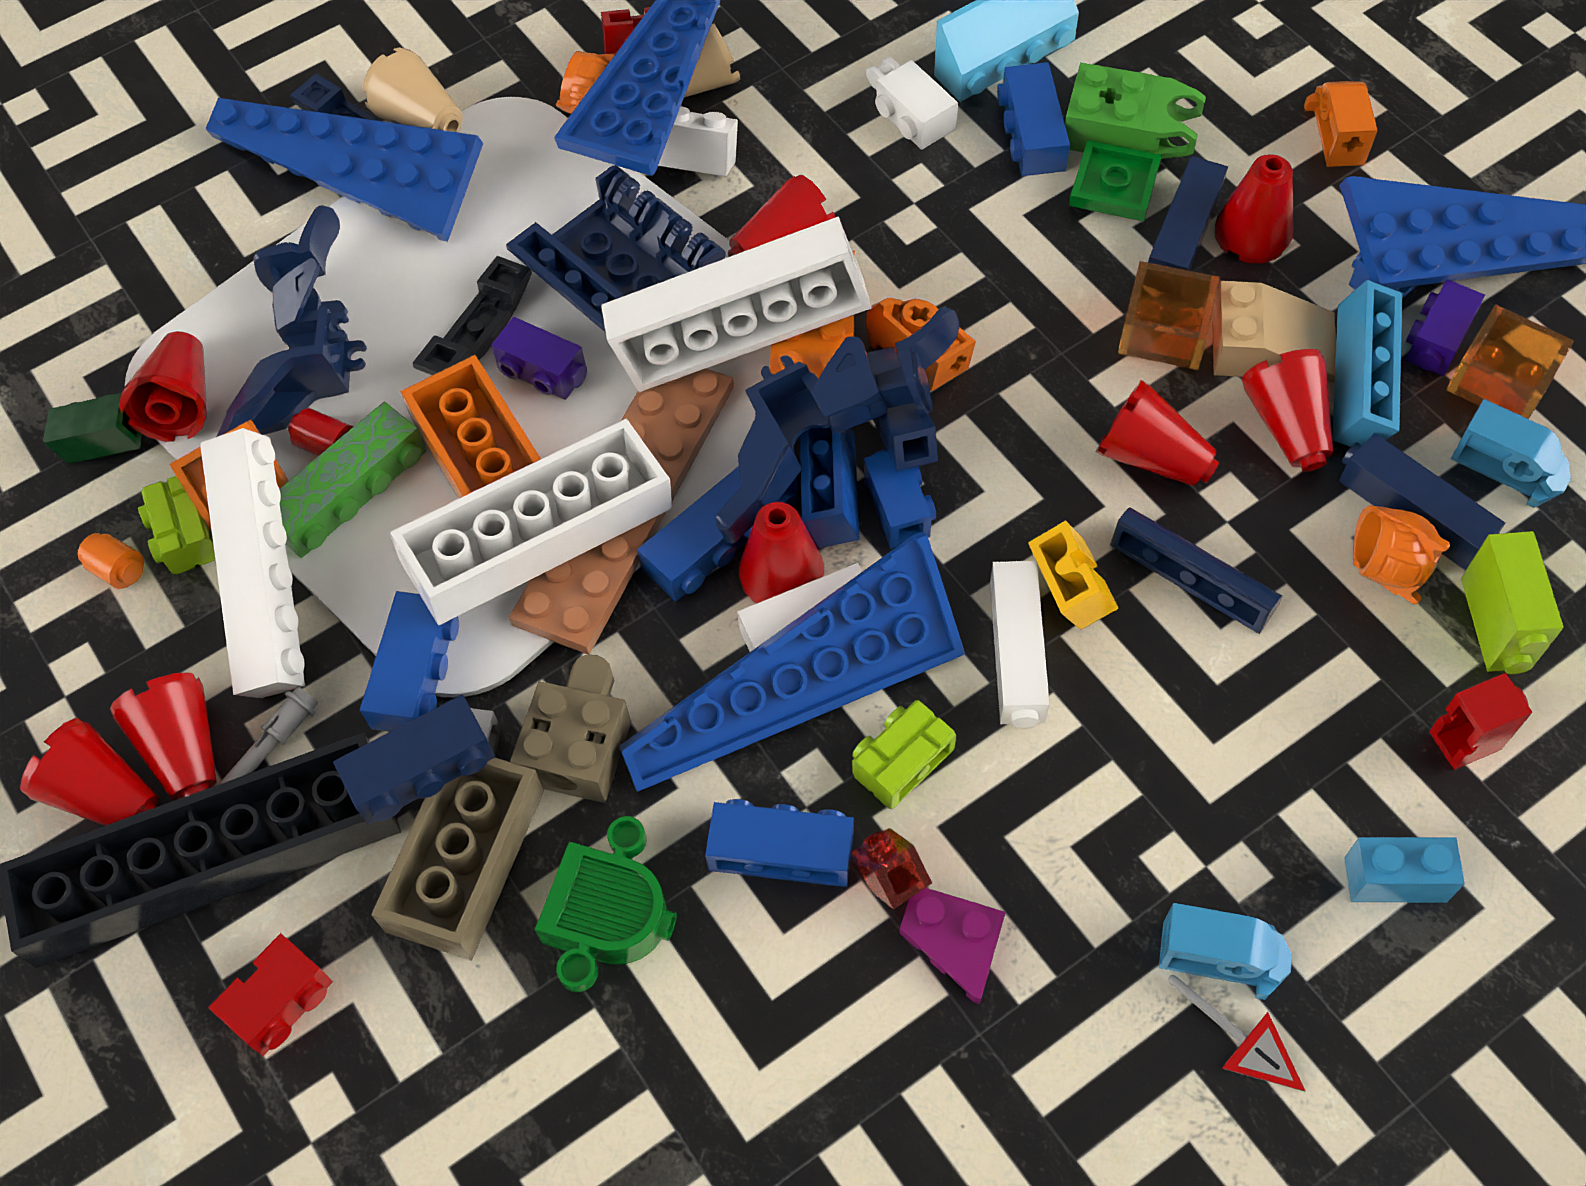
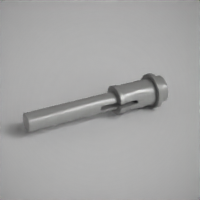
(276, 730)

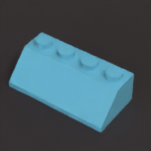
(997, 34)

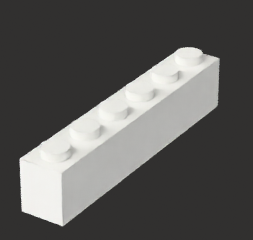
(252, 564)

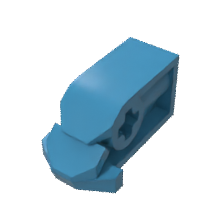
(1514, 453)
(1224, 948)

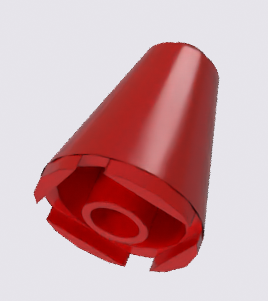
(789, 210)
(1259, 212)
(168, 390)
(1294, 405)
(1158, 439)
(778, 554)
(170, 732)
(86, 777)

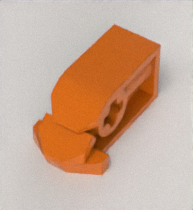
(1343, 121)
(897, 320)

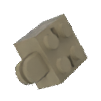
(575, 732)

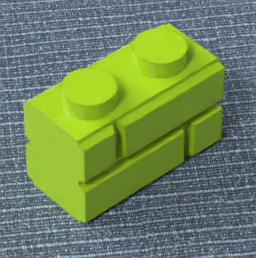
(177, 527)
(902, 753)

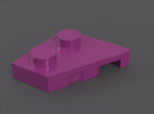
(955, 936)

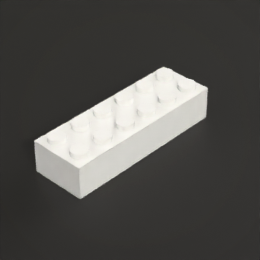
(736, 305)
(532, 520)

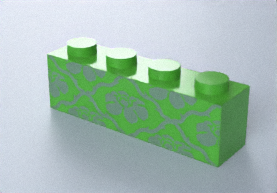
(347, 477)

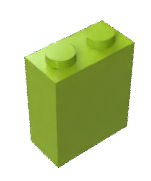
(1511, 602)

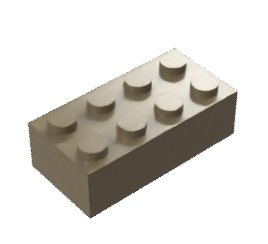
(459, 858)

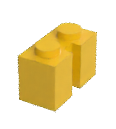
(1071, 575)

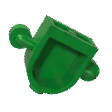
(604, 907)

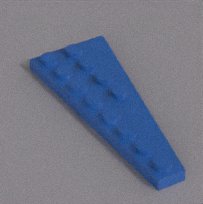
(640, 91)
(386, 165)
(1442, 233)
(847, 646)

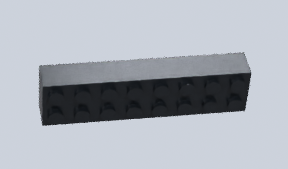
(183, 855)

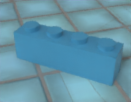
(1367, 365)

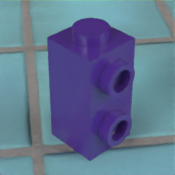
(1444, 328)
(539, 358)

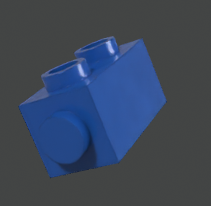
(897, 498)

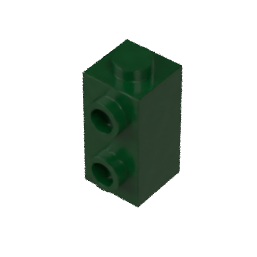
(90, 429)

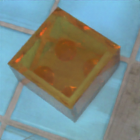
(1169, 315)
(1510, 362)

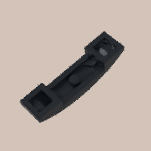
(482, 321)

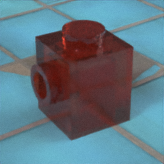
(891, 867)

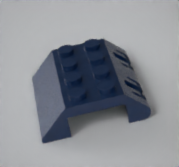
(614, 246)

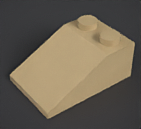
(1261, 323)

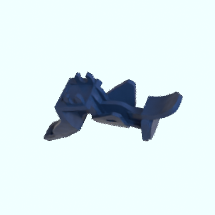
(318, 350)
(839, 399)

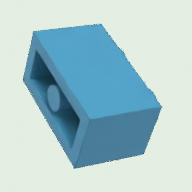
(1404, 869)

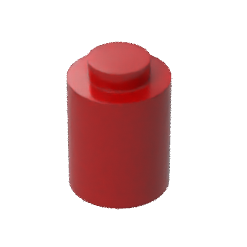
(315, 431)

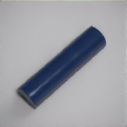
(1195, 570)

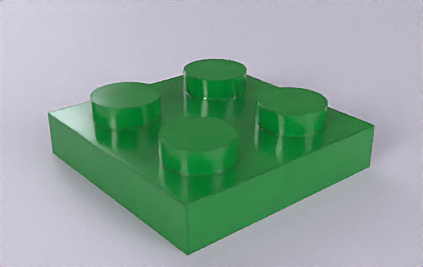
(1115, 180)

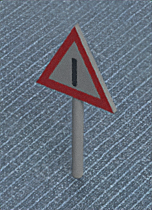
(1260, 1053)

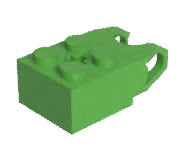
(1130, 111)

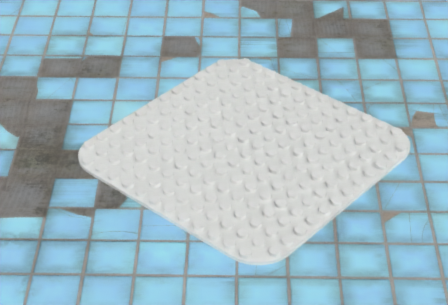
(399, 295)

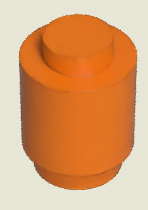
(111, 560)

